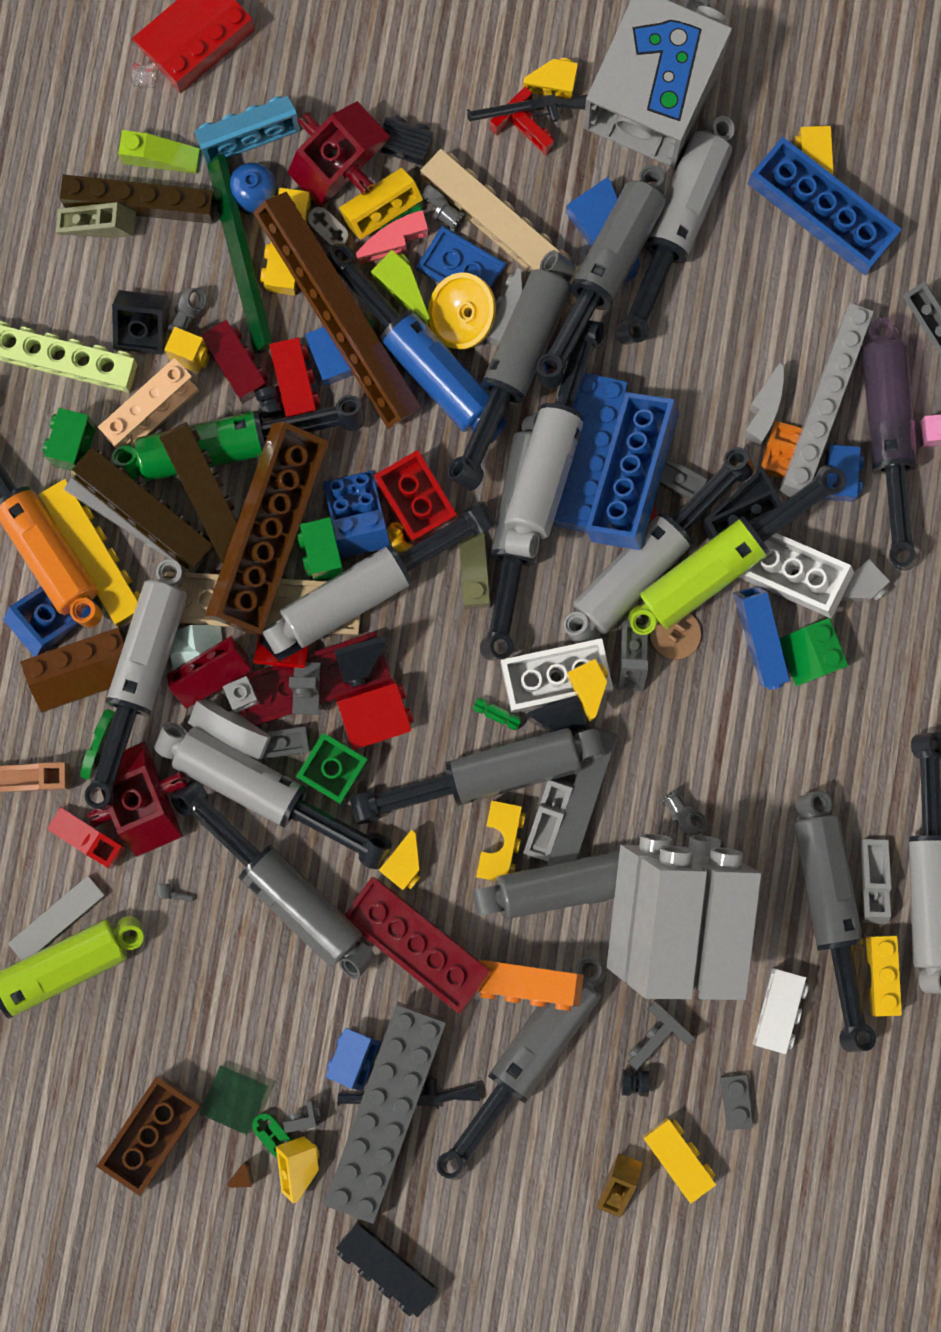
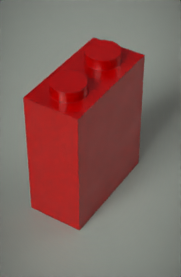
(374, 713)

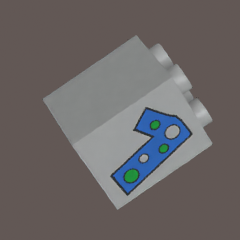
(657, 77)

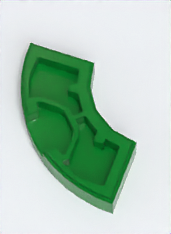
(93, 754)

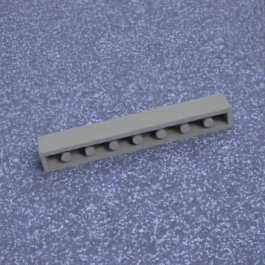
(826, 399)

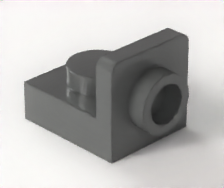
(300, 1122)

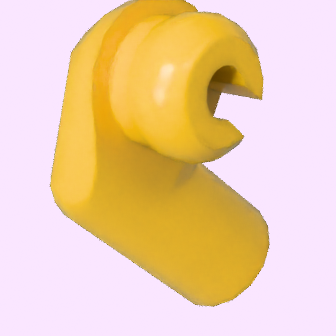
(396, 537)

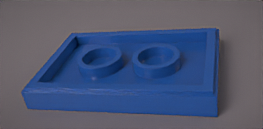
(454, 254)

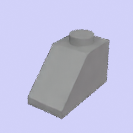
(866, 584)

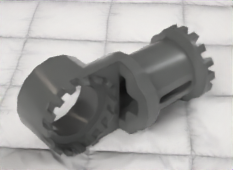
(444, 211)
(185, 311)
(684, 813)

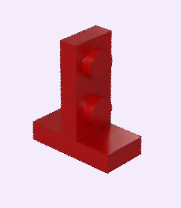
(525, 124)

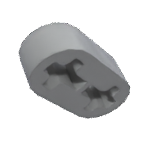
(332, 224)

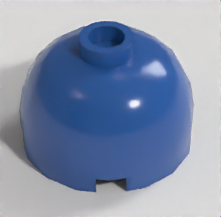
(252, 185)

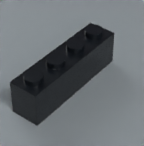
(387, 1269)

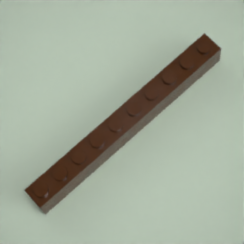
(337, 309)

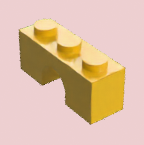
(507, 820)
(885, 985)

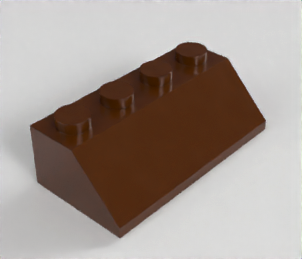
(74, 670)

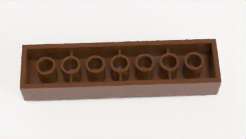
(266, 528)

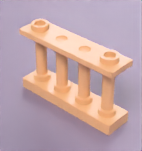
(150, 406)

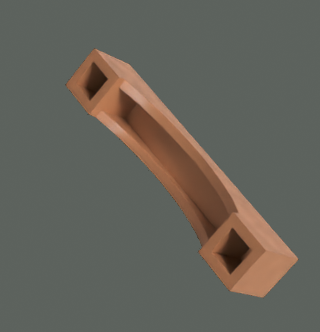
(35, 777)

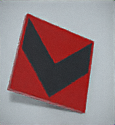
(291, 657)

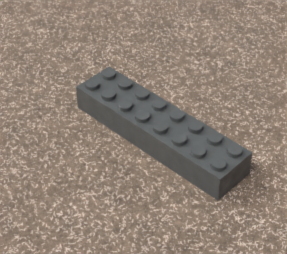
(385, 1112)

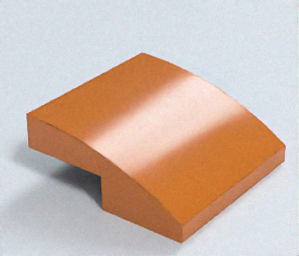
(779, 448)

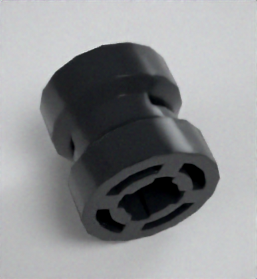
(269, 402)
(628, 1082)

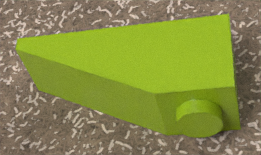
(157, 152)
(398, 280)

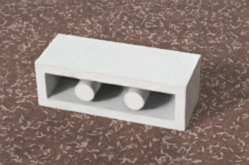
(780, 1011)

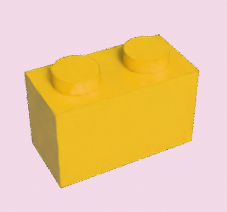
(187, 350)

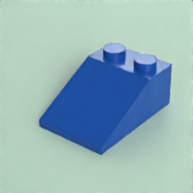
(39, 623)

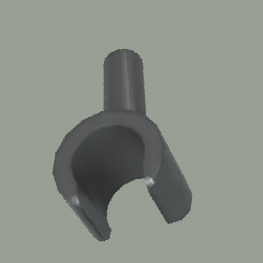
(164, 892)

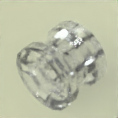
(144, 74)

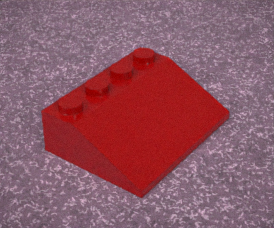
(193, 37)

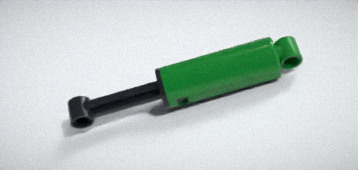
(232, 438)

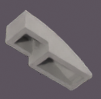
(765, 407)
(229, 728)
(548, 818)
(875, 882)

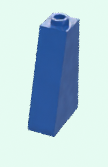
(591, 211)
(762, 636)

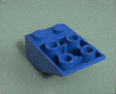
(356, 514)

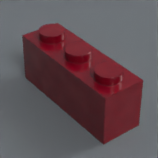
(235, 360)
(208, 672)

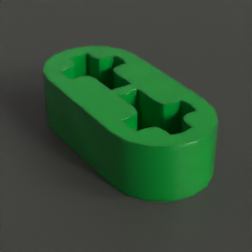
(265, 1137)

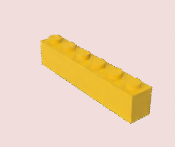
(89, 546)

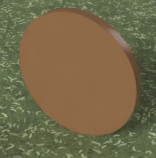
(678, 640)

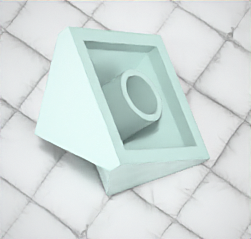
(192, 642)

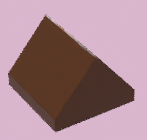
(242, 1177)

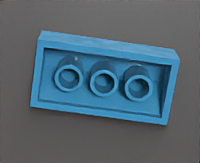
(248, 129)

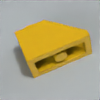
(552, 77)
(816, 144)
(589, 684)
(403, 863)
(297, 1166)

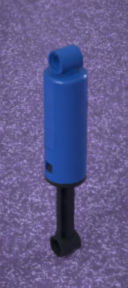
(418, 349)

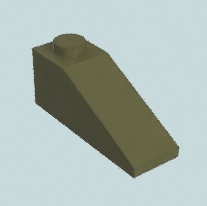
(98, 220)
(474, 572)

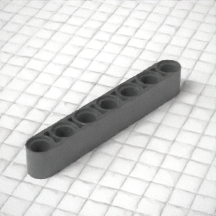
(581, 804)

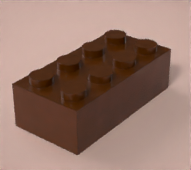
(149, 1135)

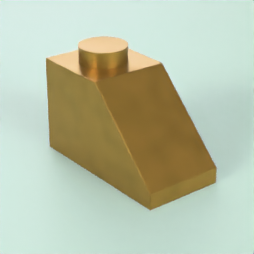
(620, 1185)

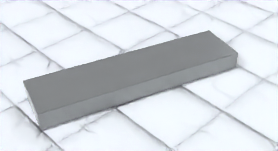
(57, 918)

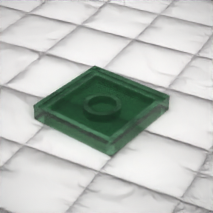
(233, 1099)

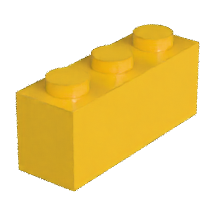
(382, 204)
(680, 1159)

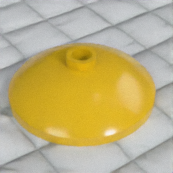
(451, 307)

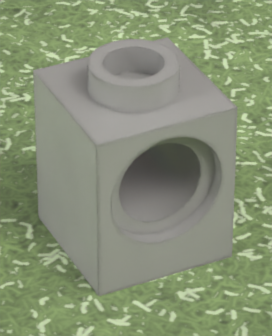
(241, 694)

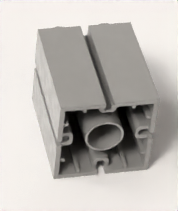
(683, 919)

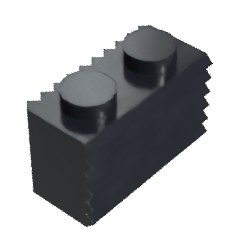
(407, 141)

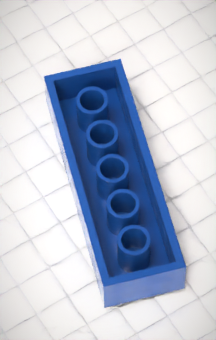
(823, 206)
(600, 405)
(632, 471)

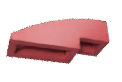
(393, 238)

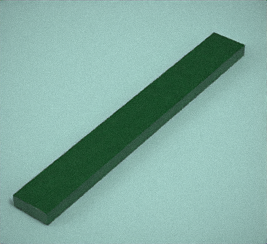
(239, 254)

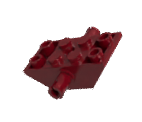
(354, 136)
(152, 819)

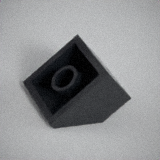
(140, 321)

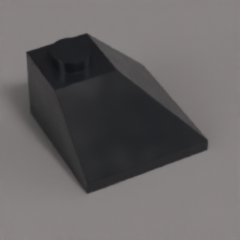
(360, 660)
(559, 716)

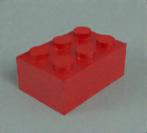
(415, 497)

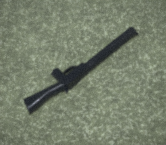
(545, 102)
(432, 1098)

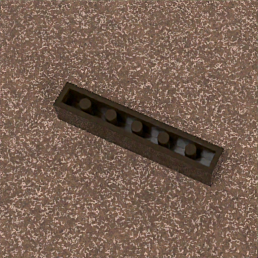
(143, 198)
(201, 485)
(141, 509)

